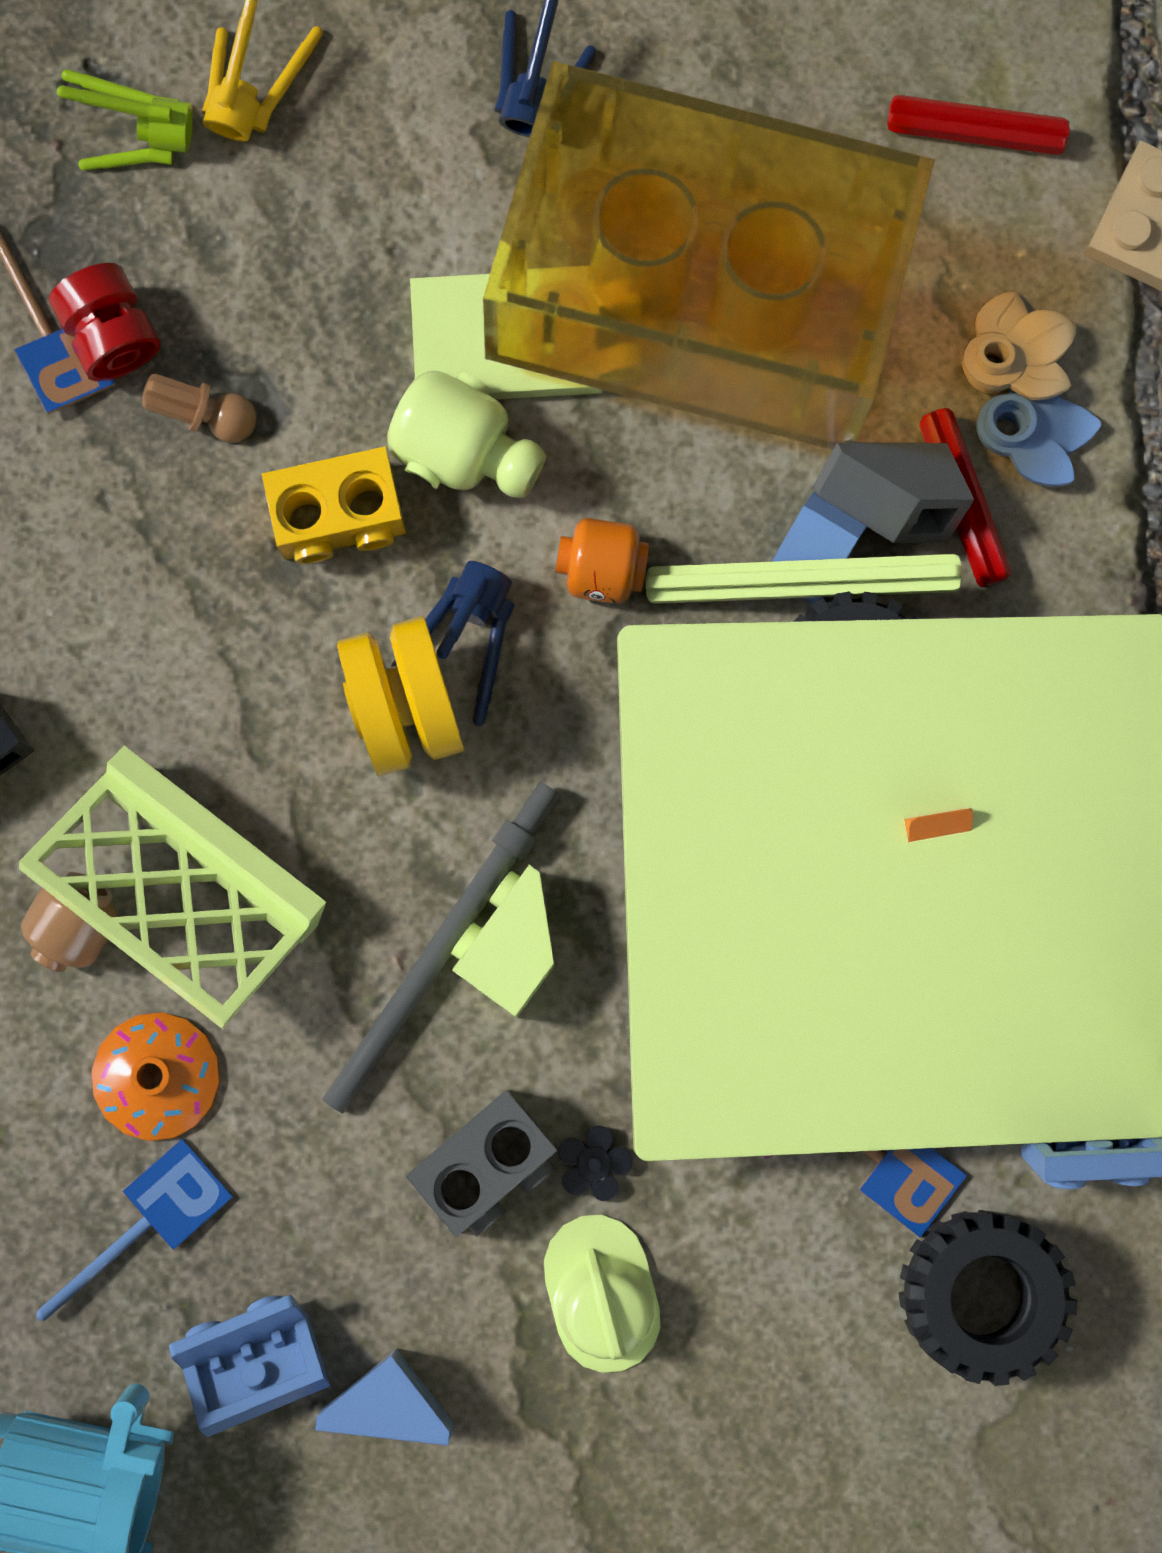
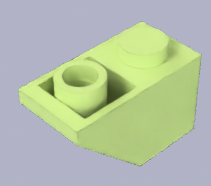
(514, 947)

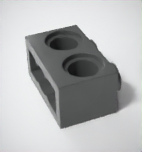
(474, 1151)

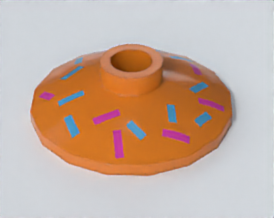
(187, 1082)

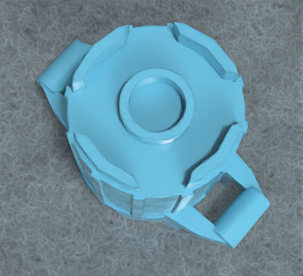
(80, 1483)

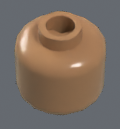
(60, 935)

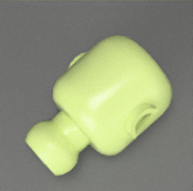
(458, 436)

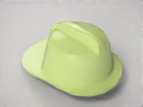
(601, 1293)

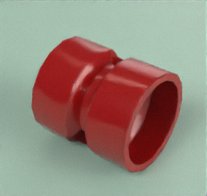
(101, 314)

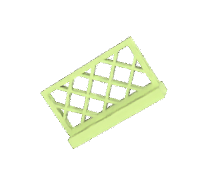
(205, 842)

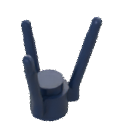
(521, 99)
(474, 599)

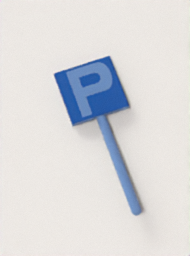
(173, 1198)

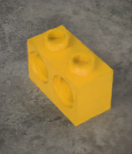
(332, 488)

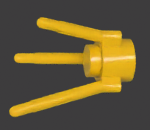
(231, 102)

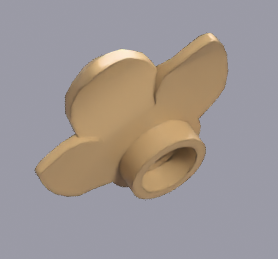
(1024, 343)

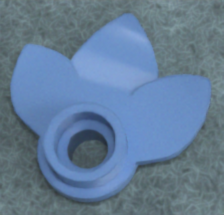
(1043, 437)

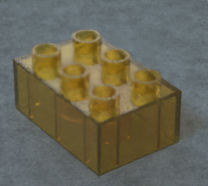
(703, 257)

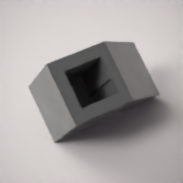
(897, 489)

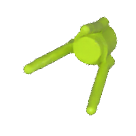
(160, 120)

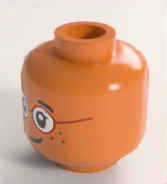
(603, 561)

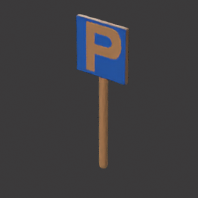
(50, 359)
(911, 1185)

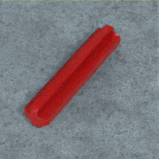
(978, 124)
(977, 526)

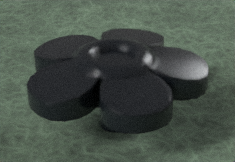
(594, 1164)

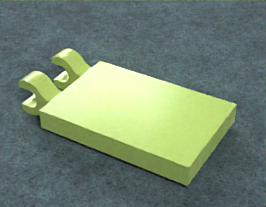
(451, 340)

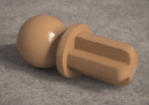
(228, 416)

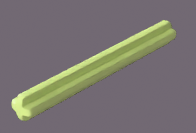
(804, 578)

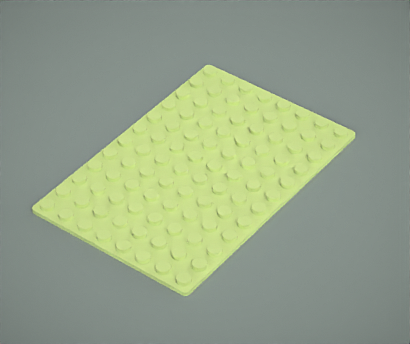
(869, 990)

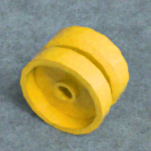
(398, 696)

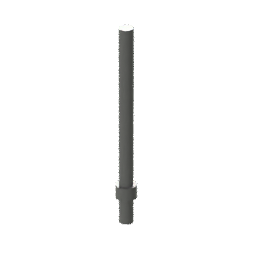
(512, 843)

